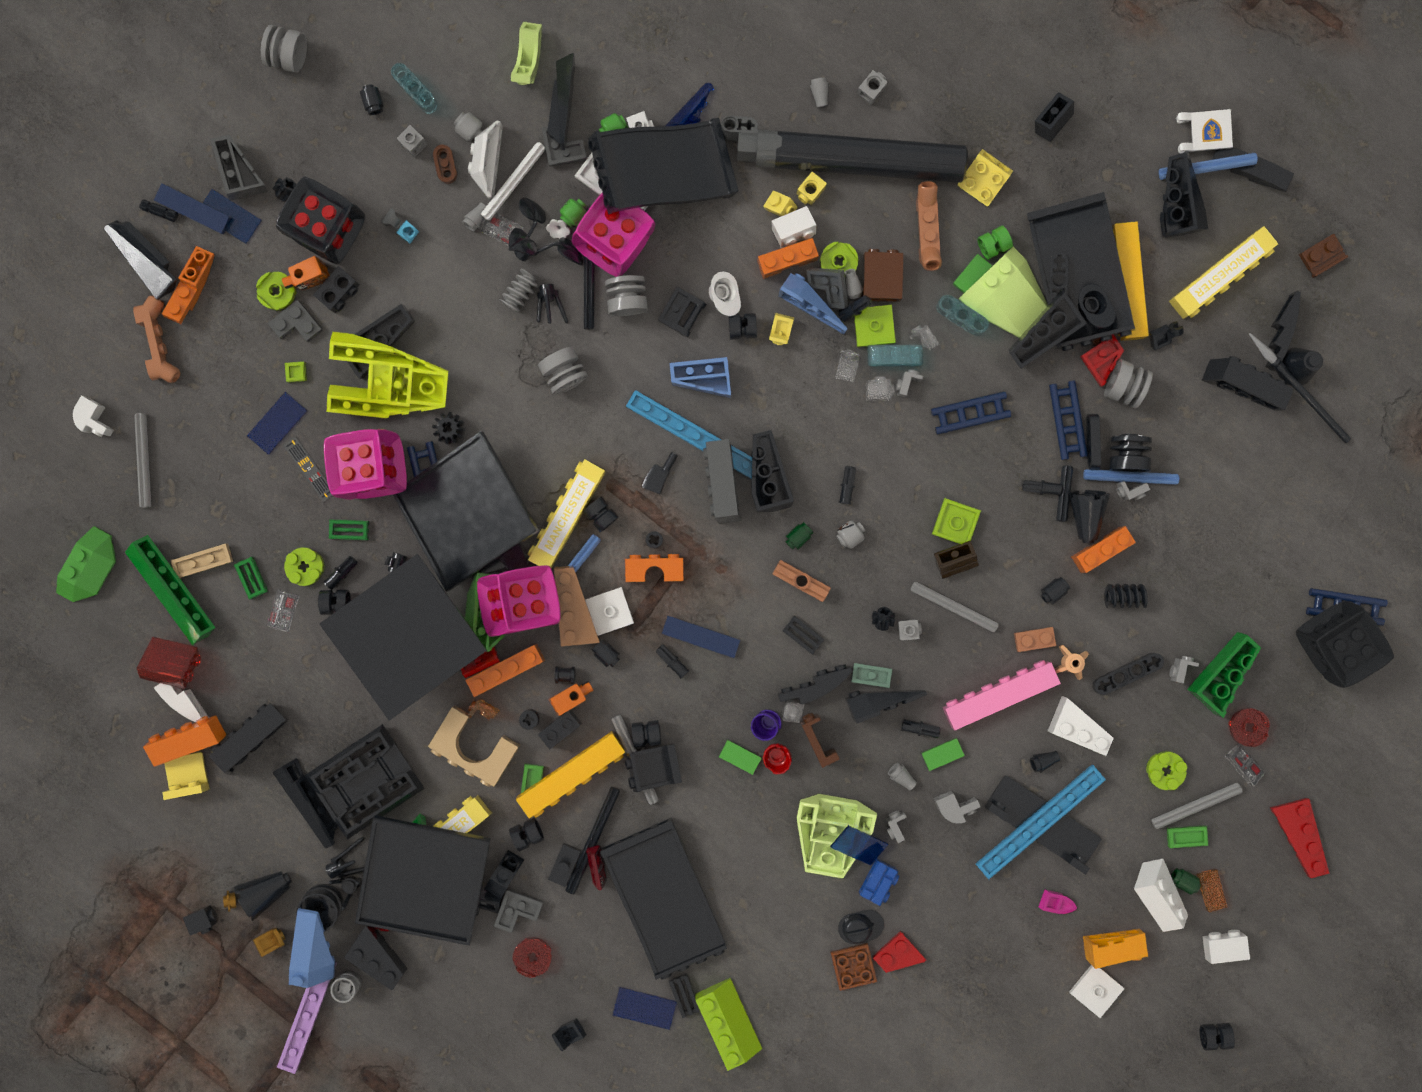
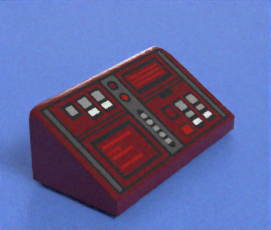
(596, 867)

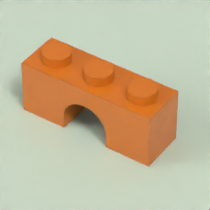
(781, 259)
(1103, 550)
(636, 567)

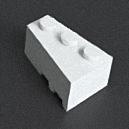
(1079, 728)
(1160, 895)

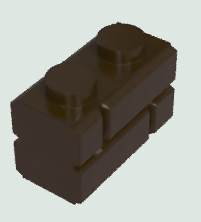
(956, 559)

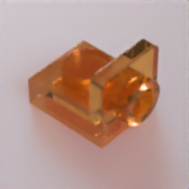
(485, 708)

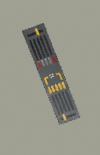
(308, 468)

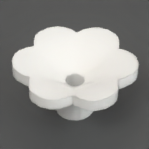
(558, 229)

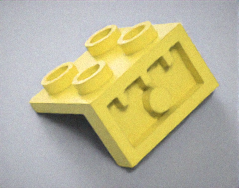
(985, 177)
(186, 776)

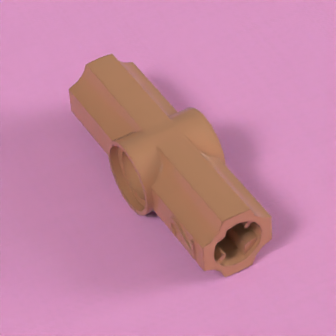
(812, 587)

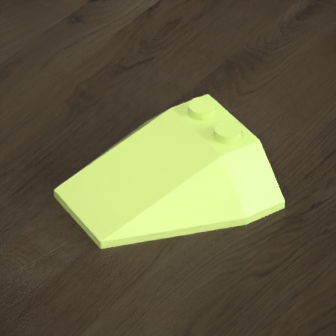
(1007, 294)
(819, 825)

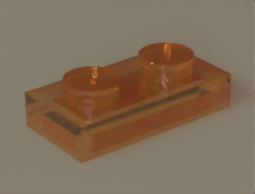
(1212, 890)

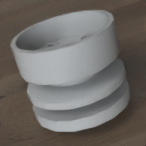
(283, 48)
(626, 291)
(561, 367)
(1131, 385)

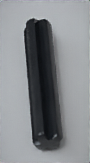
(1064, 498)

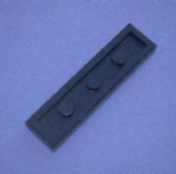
(192, 208)
(701, 636)

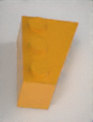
(1115, 947)

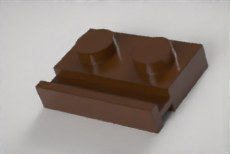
(1323, 255)

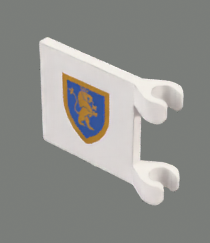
(1209, 130)

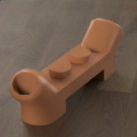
(928, 226)
(147, 316)

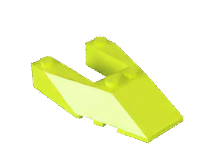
(395, 380)

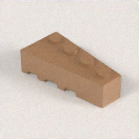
(575, 620)

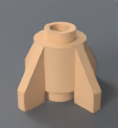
(1068, 658)

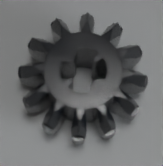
(455, 428)

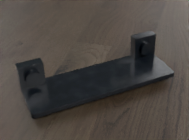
(1065, 838)

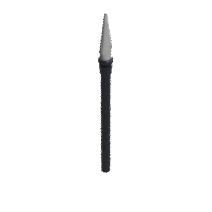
(1280, 367)

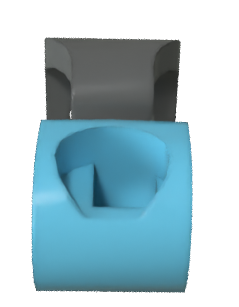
(404, 229)

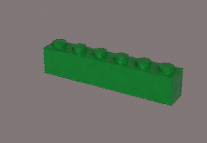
(170, 589)

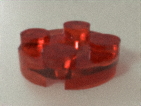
(1260, 729)
(530, 946)

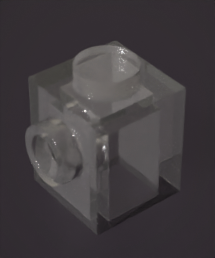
(879, 389)

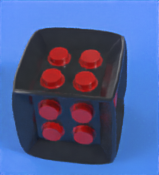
(320, 220)

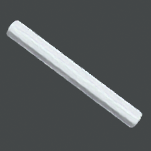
(513, 181)

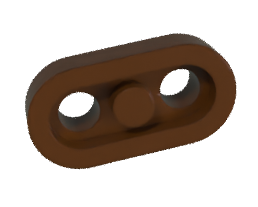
(444, 165)

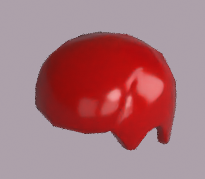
(777, 758)

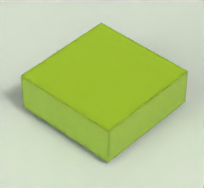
(295, 371)

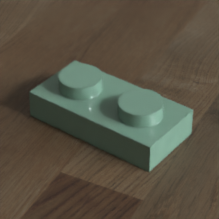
(871, 675)

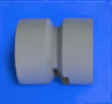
(346, 986)

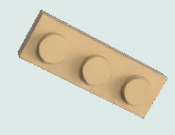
(202, 561)

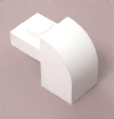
(86, 417)

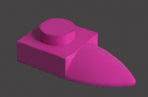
(1056, 903)

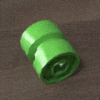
(996, 241)

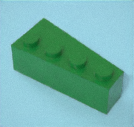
(1224, 674)

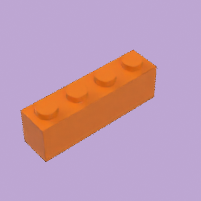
(505, 670)
(184, 740)

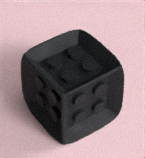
(1345, 644)

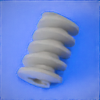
(519, 291)

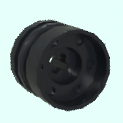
(1130, 453)
(331, 900)

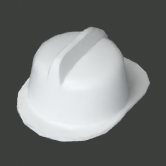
(725, 293)

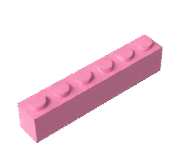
(1001, 695)

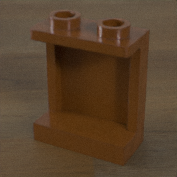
(883, 275)
(824, 758)

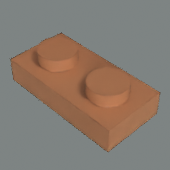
(1035, 639)

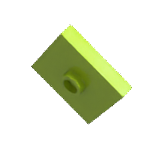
(875, 326)
(956, 522)

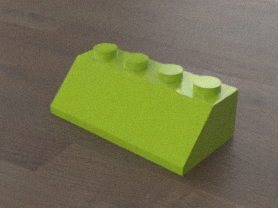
(728, 1023)

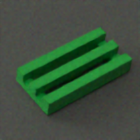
(365, 530)
(257, 574)

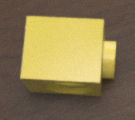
(815, 182)

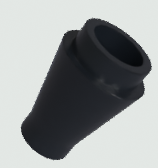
(1043, 761)

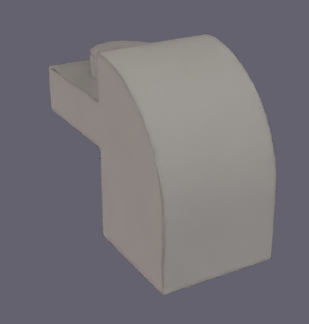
(952, 810)

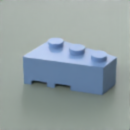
(702, 375)

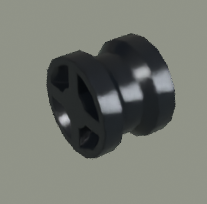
(532, 717)

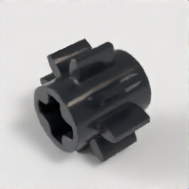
(283, 188)
(395, 561)
(883, 618)

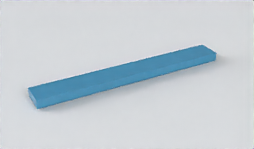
(684, 429)
(1040, 821)

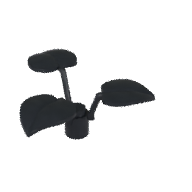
(526, 247)

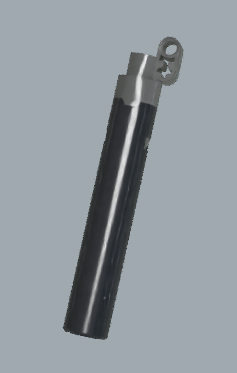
(845, 153)

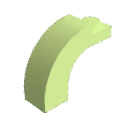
(528, 54)

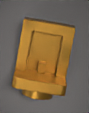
(269, 941)

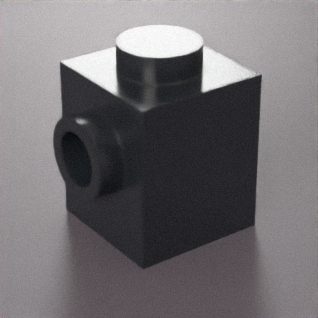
(201, 920)

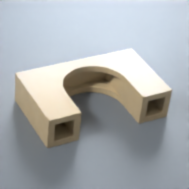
(447, 744)

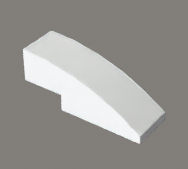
(181, 701)

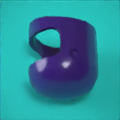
(766, 725)

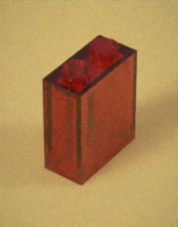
(169, 662)

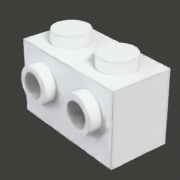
(794, 227)
(1226, 947)

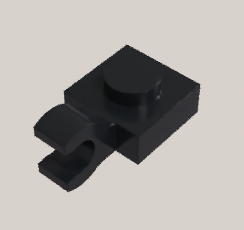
(1163, 335)

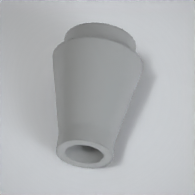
(820, 91)
(474, 218)
(853, 285)
(901, 776)

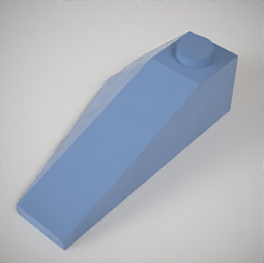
(802, 296)
(310, 953)

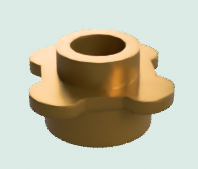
(229, 901)

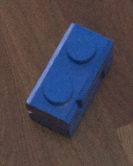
(879, 882)

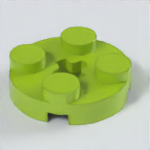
(839, 250)
(264, 291)
(293, 563)
(1177, 767)

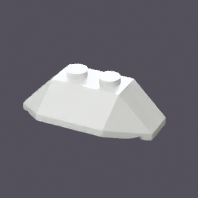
(486, 158)

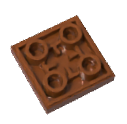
(853, 966)

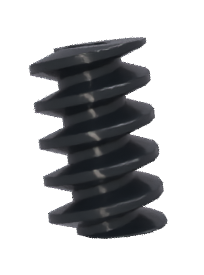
(1126, 594)

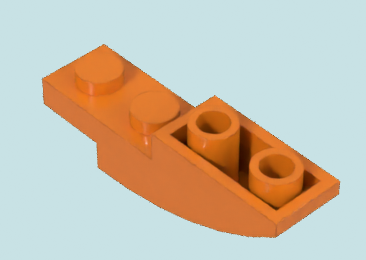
(190, 286)

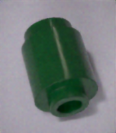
(798, 536)
(1186, 881)

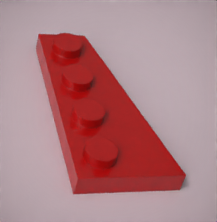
(1302, 833)

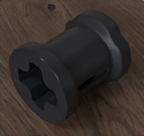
(564, 675)

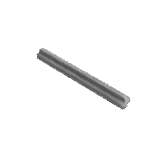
(142, 460)
(954, 606)
(629, 748)
(1196, 806)

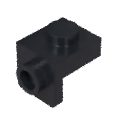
(568, 1034)

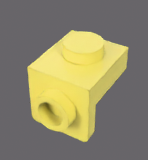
(779, 204)
(781, 329)

